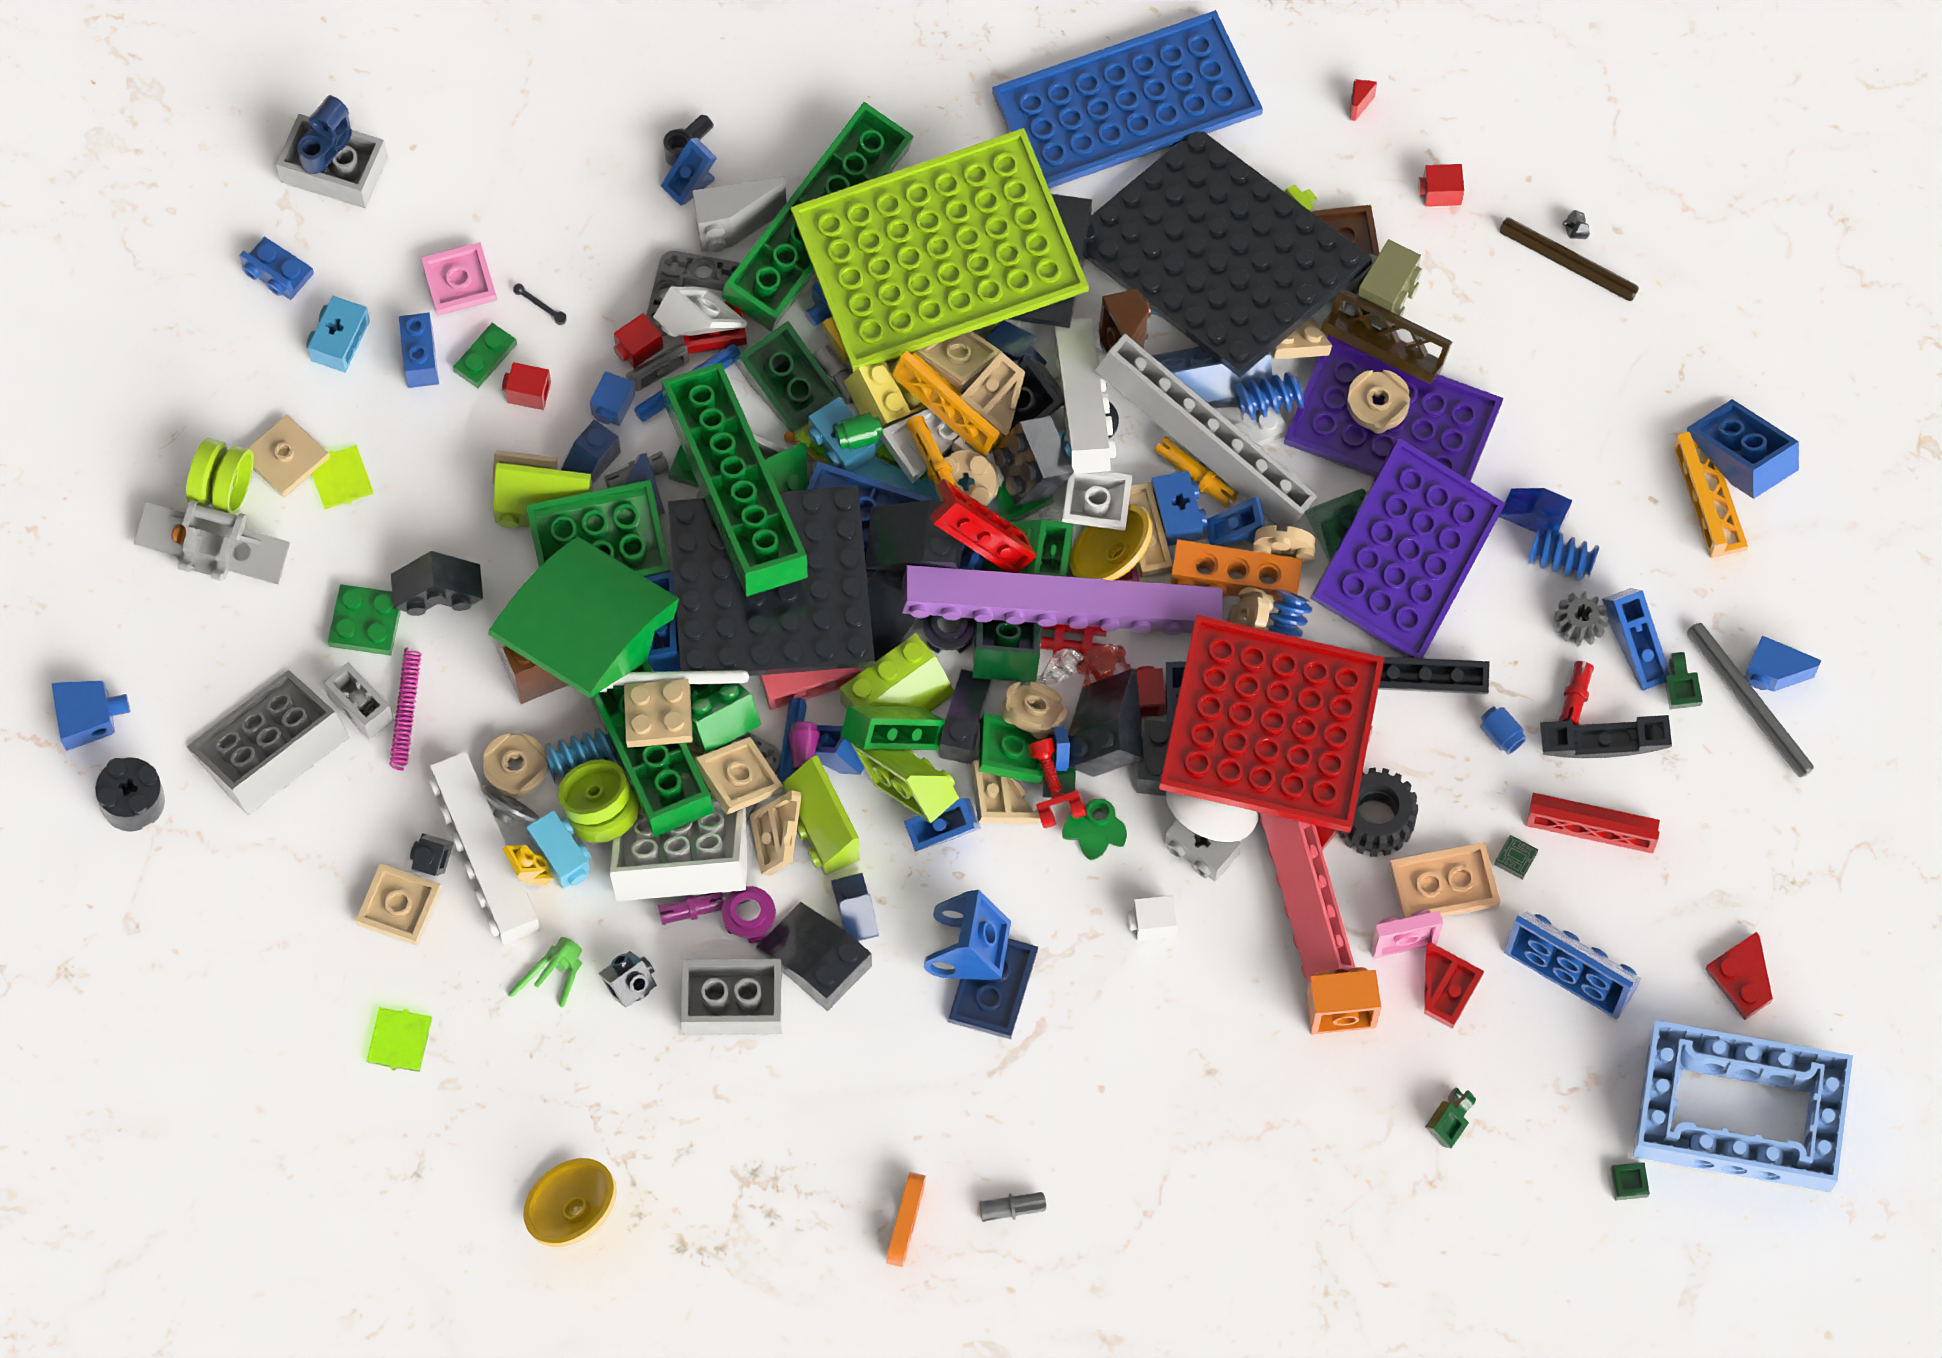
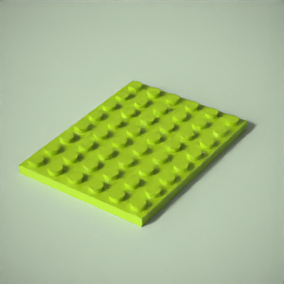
(939, 249)

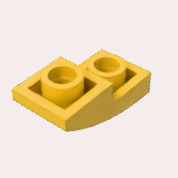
(528, 865)

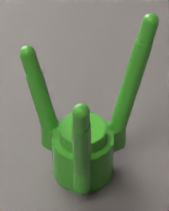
(561, 956)

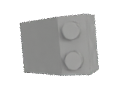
(736, 211)

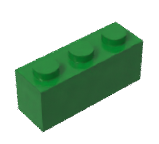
(892, 728)

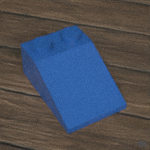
(1746, 448)

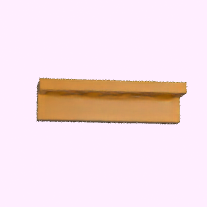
(945, 402)
(1703, 498)

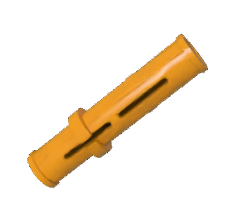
(929, 451)
(1206, 480)

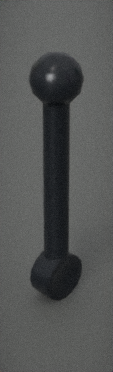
(559, 317)

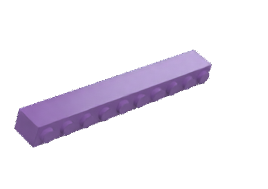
(1057, 600)

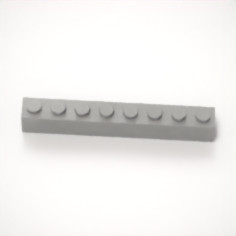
(1205, 432)

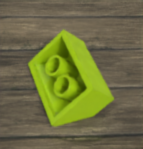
(526, 485)
(900, 679)
(909, 780)
(823, 818)

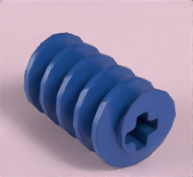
(1269, 395)
(1563, 554)
(1289, 614)

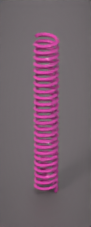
(402, 733)

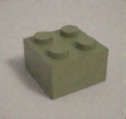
(1391, 280)

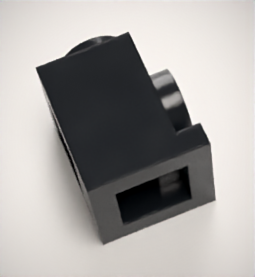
(431, 854)

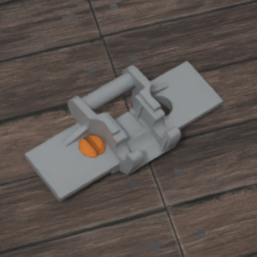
(206, 552)

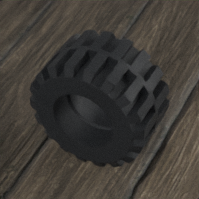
(1388, 835)

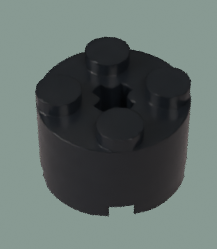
(141, 783)

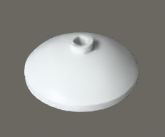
(1211, 818)

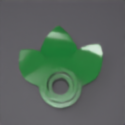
(1094, 833)

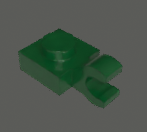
(1682, 687)
(1449, 1120)

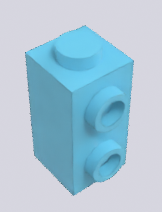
(564, 857)

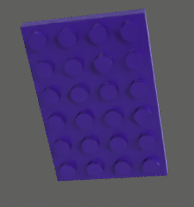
(1442, 419)
(1408, 550)

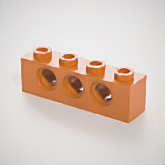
(1225, 560)

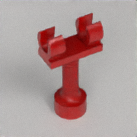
(1042, 751)

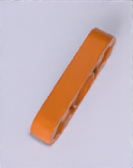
(906, 1219)

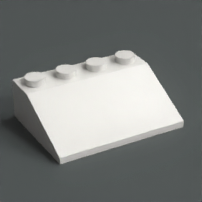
(685, 861)

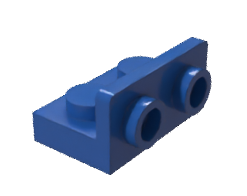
(276, 267)

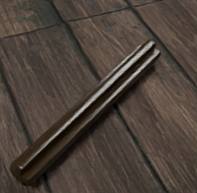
(1569, 259)

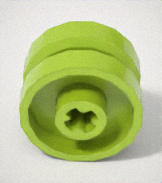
(220, 475)
(598, 801)

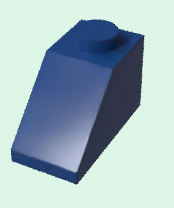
(1779, 666)
(836, 751)
(951, 824)

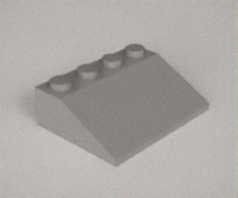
(269, 741)

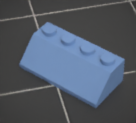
(1210, 377)

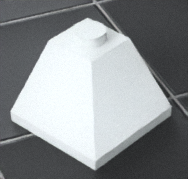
(695, 312)
(1098, 499)

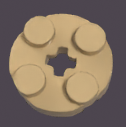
(1374, 416)
(979, 469)
(1289, 543)
(1252, 608)
(1019, 708)
(515, 747)

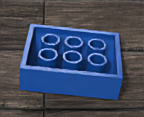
(1571, 964)

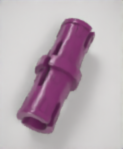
(690, 907)

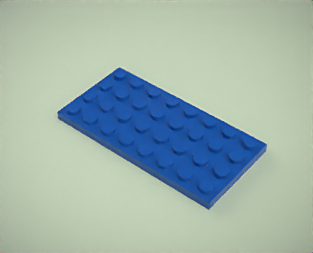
(1130, 99)

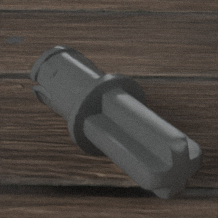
(1012, 1206)

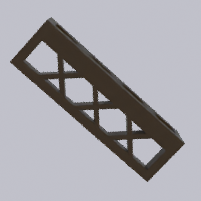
(1386, 346)

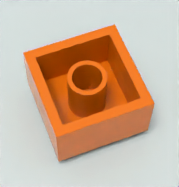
(1343, 1001)

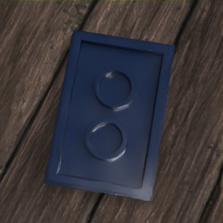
(996, 1003)

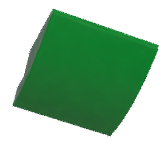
(584, 617)

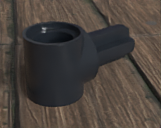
(680, 137)

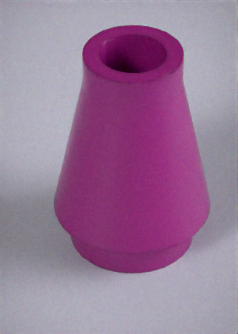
(803, 742)

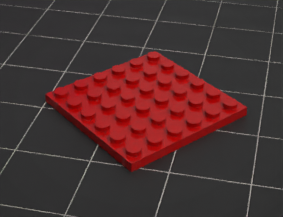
(1272, 723)

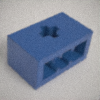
(418, 350)
(1176, 491)

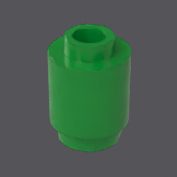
(858, 431)

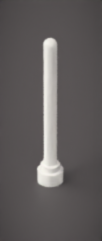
(694, 677)

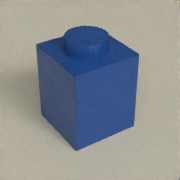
(612, 399)

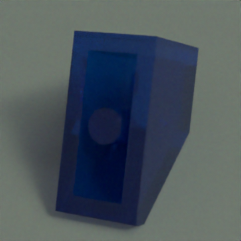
(1537, 509)

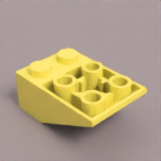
(881, 394)

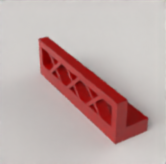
(982, 529)
(1593, 823)

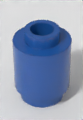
(1502, 729)

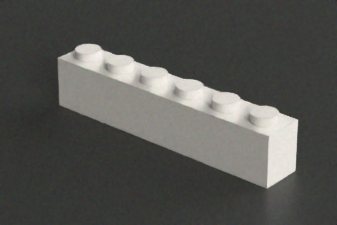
(1083, 398)
(483, 845)

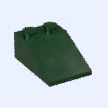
(787, 376)
(1006, 651)

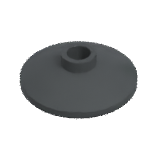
(508, 807)

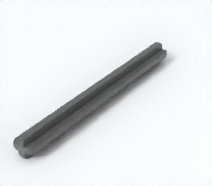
(1750, 700)

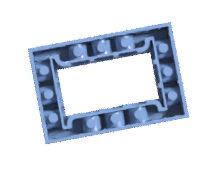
(1752, 1060)

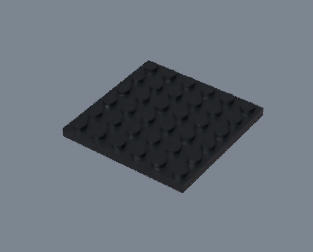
(785, 629)

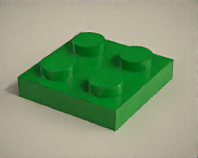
(364, 620)
(1006, 751)

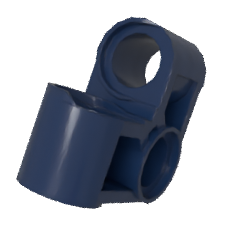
(326, 137)

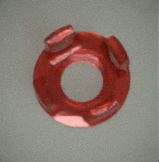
(1101, 662)

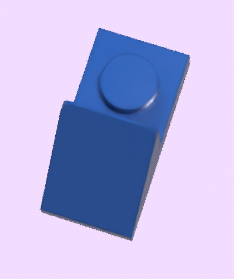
(689, 172)
(1236, 524)

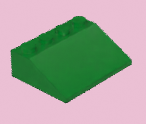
(613, 519)

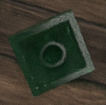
(1333, 518)

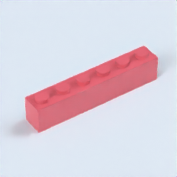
(1308, 895)

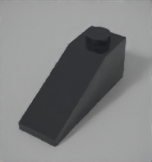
(964, 718)

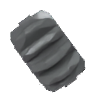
(1581, 608)

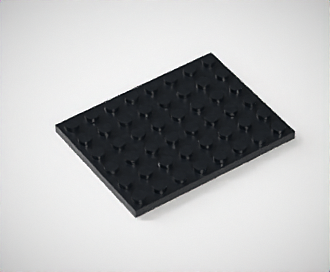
(1221, 251)

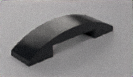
(1606, 739)

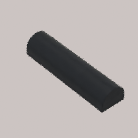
(1435, 675)

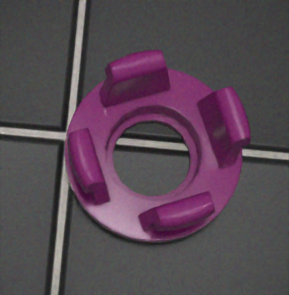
(753, 929)

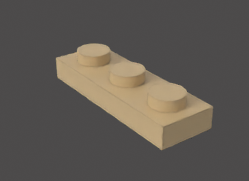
(1157, 556)

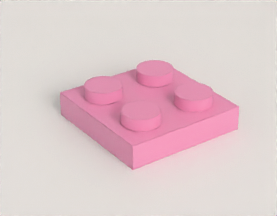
(458, 279)
(1406, 934)

